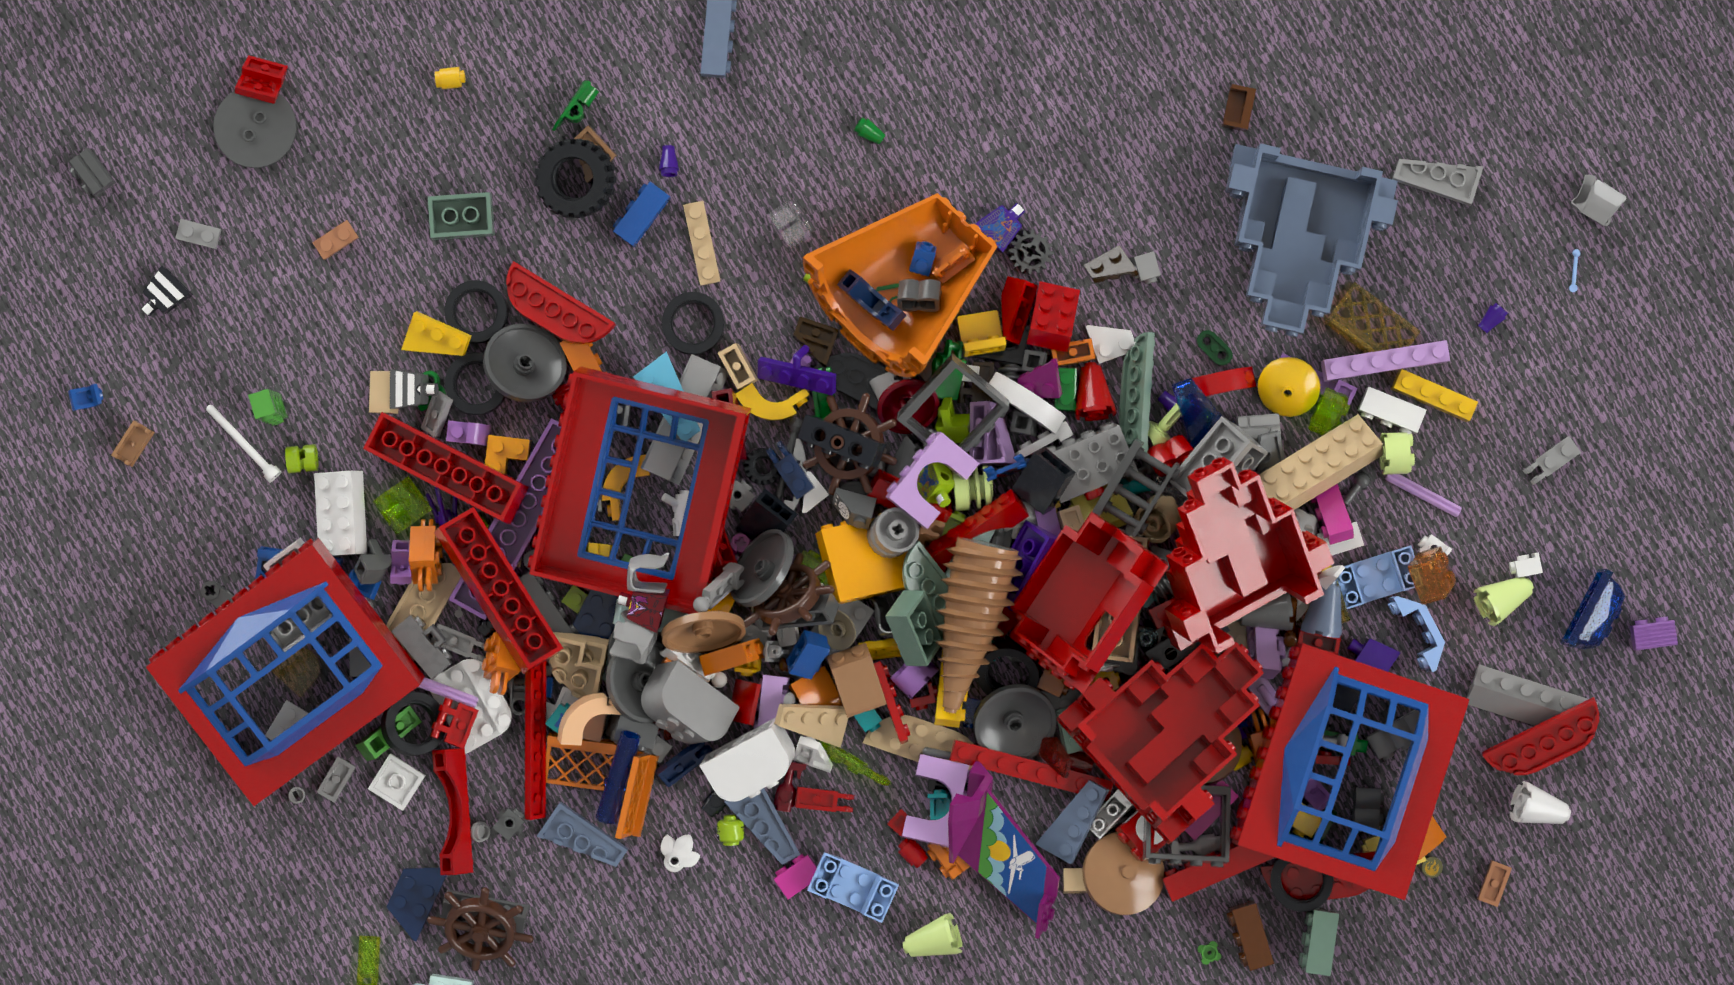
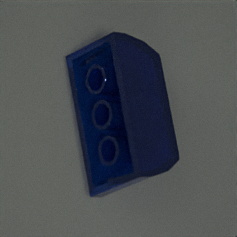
(1595, 613)

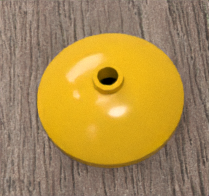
(1291, 375)

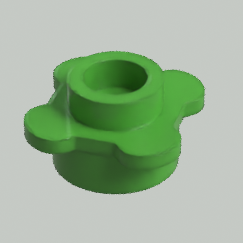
(1203, 949)

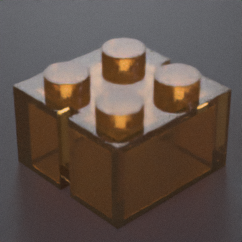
(1431, 575)

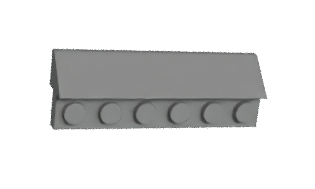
(669, 460)
(1518, 697)

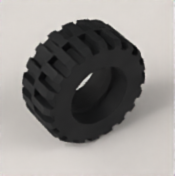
(548, 185)

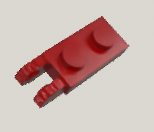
(821, 799)

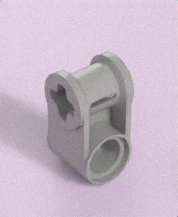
(882, 382)

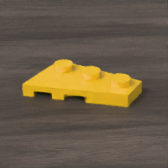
(434, 337)

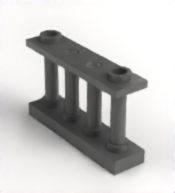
(1115, 487)

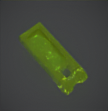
(368, 959)

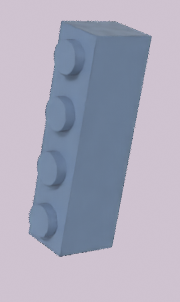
(716, 38)

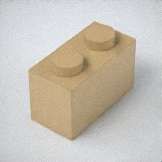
(738, 366)

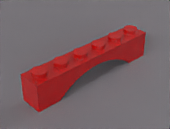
(1001, 513)
(457, 850)

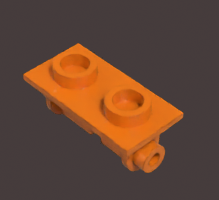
(952, 263)

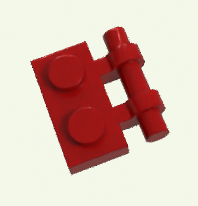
(460, 725)

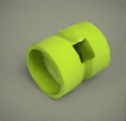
(294, 459)

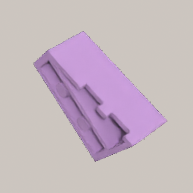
(996, 445)

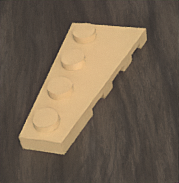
(815, 721)

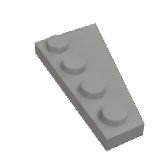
(1445, 180)

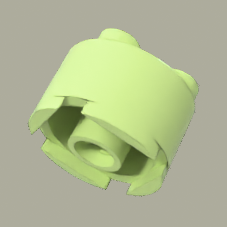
(1396, 453)

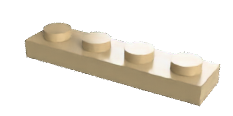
(701, 243)

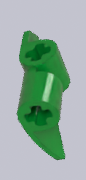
(585, 96)

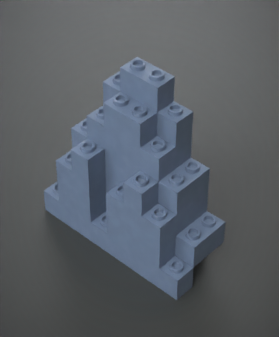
(1303, 228)

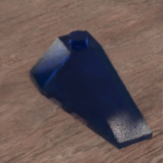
(1195, 410)

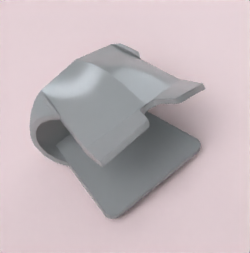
(1597, 200)
(650, 562)
(632, 640)

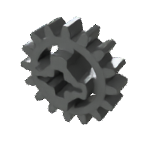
(1021, 247)

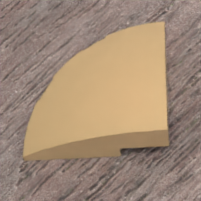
(580, 663)

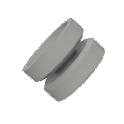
(892, 533)

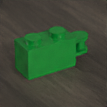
(951, 385)

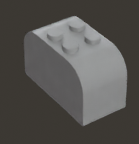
(686, 704)

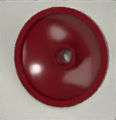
(892, 401)

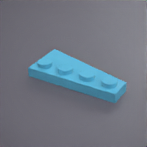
(663, 374)

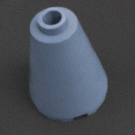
(1325, 614)

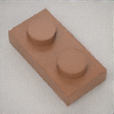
(335, 240)
(1494, 883)

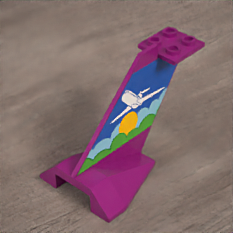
(1000, 851)

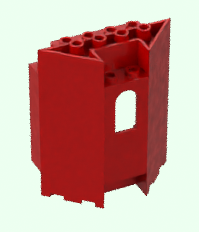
(1072, 590)

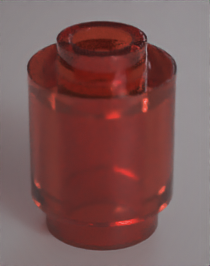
(1081, 762)

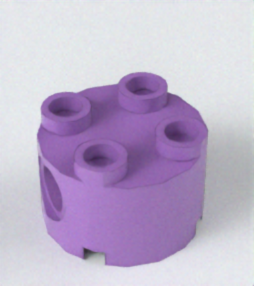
(913, 678)

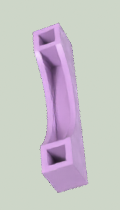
(1385, 360)

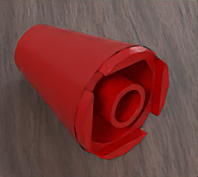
(1093, 394)

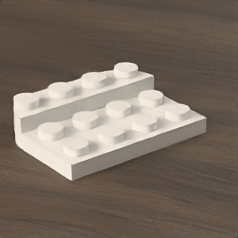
(494, 711)

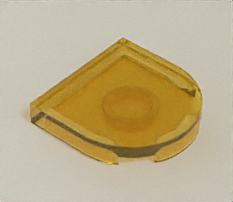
(299, 671)

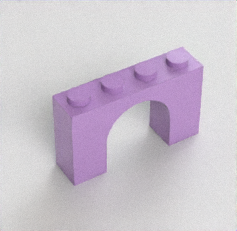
(905, 491)
(954, 777)

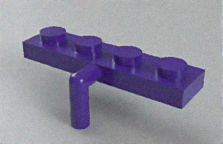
(797, 375)

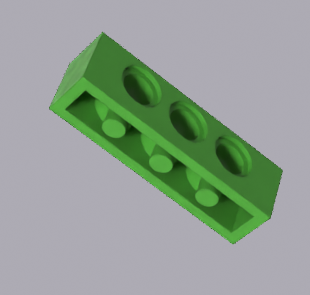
(268, 407)

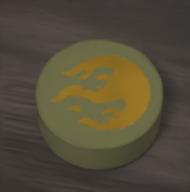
(1432, 867)

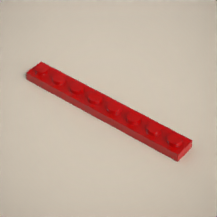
(535, 743)
(1023, 768)

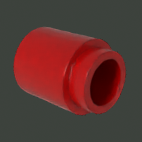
(912, 852)

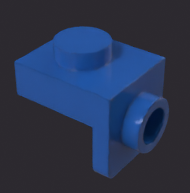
(923, 258)
(85, 397)
(367, 590)

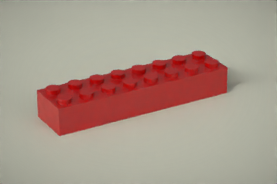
(446, 467)
(498, 590)

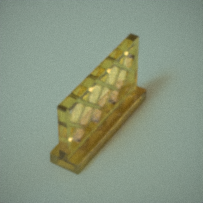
(1357, 337)

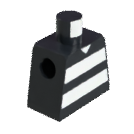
(164, 292)

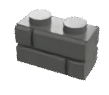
(91, 172)

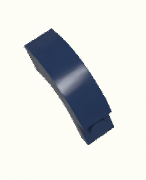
(871, 300)

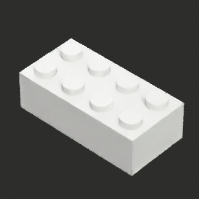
(341, 512)

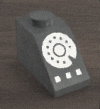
(854, 507)

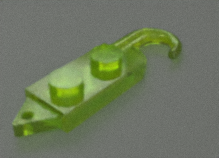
(854, 764)

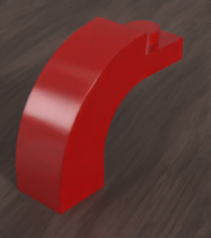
(1226, 381)

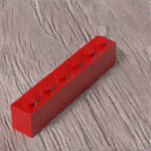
(1194, 878)

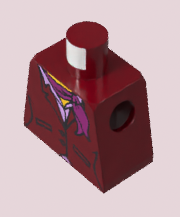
(645, 608)

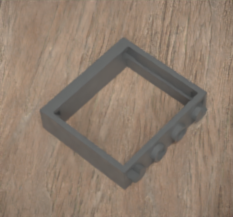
(905, 414)
(1197, 860)

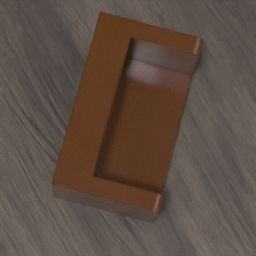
(1239, 107)

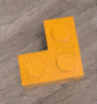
(502, 449)

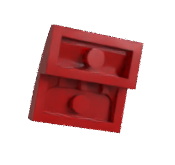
(261, 79)
(746, 697)

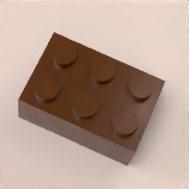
(1250, 935)

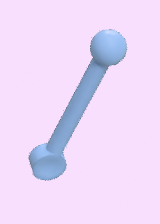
(1573, 287)

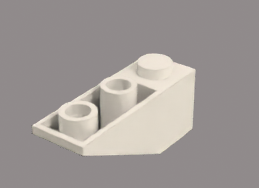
(1110, 814)

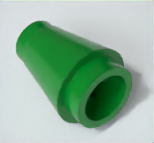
(867, 129)

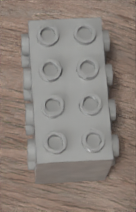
(1093, 458)

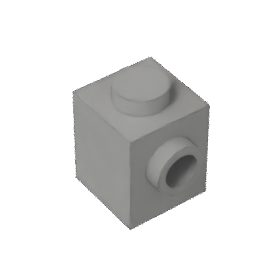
(1147, 268)

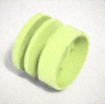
(973, 488)

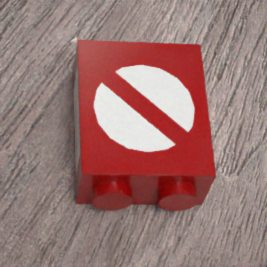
(1132, 833)

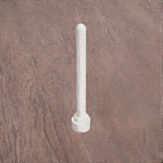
(268, 470)

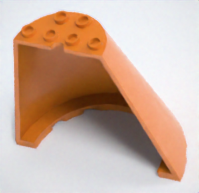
(882, 258)

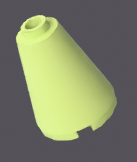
(1502, 598)
(935, 938)

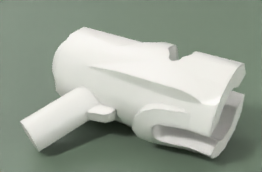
(678, 505)

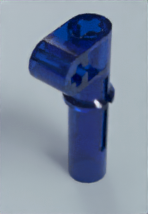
(618, 776)

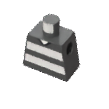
(410, 389)

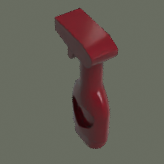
(786, 792)

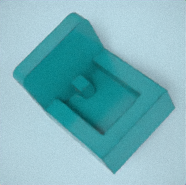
(939, 804)

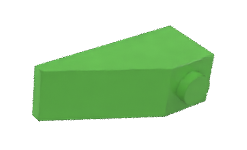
(374, 744)

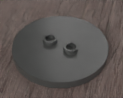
(254, 130)

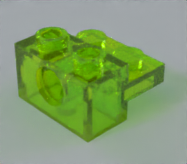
(393, 509)

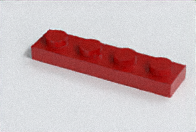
(894, 710)

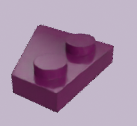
(1043, 380)

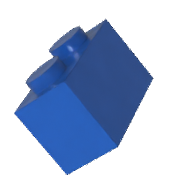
(808, 654)

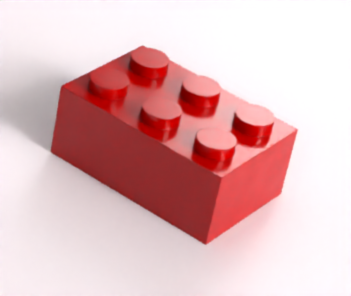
(1053, 316)

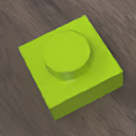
(574, 598)

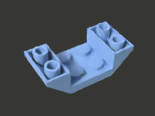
(1376, 577)
(1430, 657)
(853, 886)

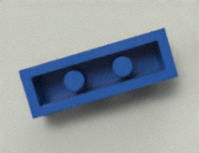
(641, 213)

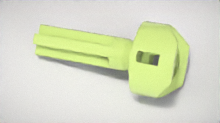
(1158, 432)

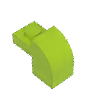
(952, 425)

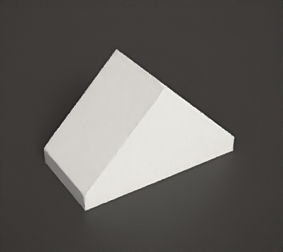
(815, 496)

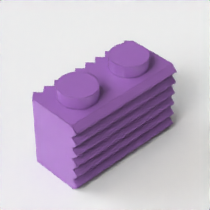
(1653, 635)

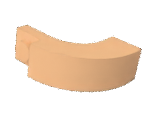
(578, 715)

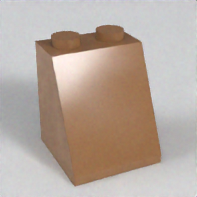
(856, 680)

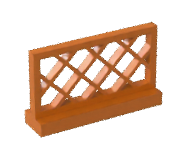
(604, 747)
(637, 795)

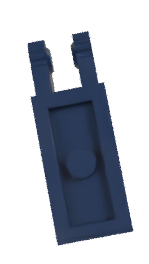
(791, 471)
(682, 763)

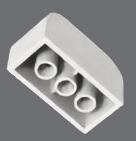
(749, 762)

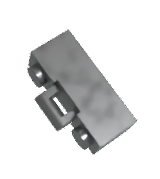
(421, 648)

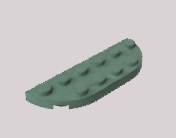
(1136, 390)
(924, 574)

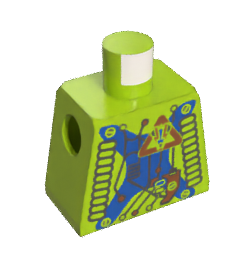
(935, 483)

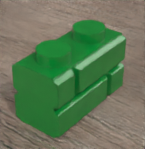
(1068, 380)

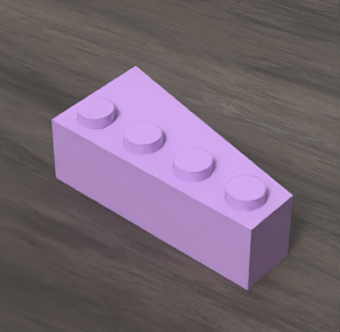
(772, 694)

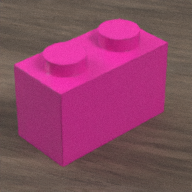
(797, 876)

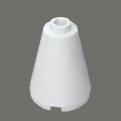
(1537, 806)

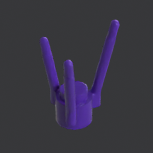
(442, 516)

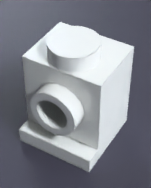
(1427, 542)
(1526, 566)

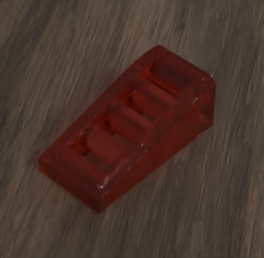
(1055, 755)

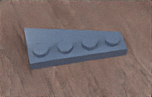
(765, 823)
(1073, 824)
(575, 832)

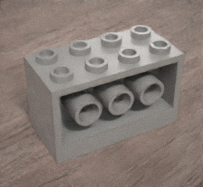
(1222, 440)

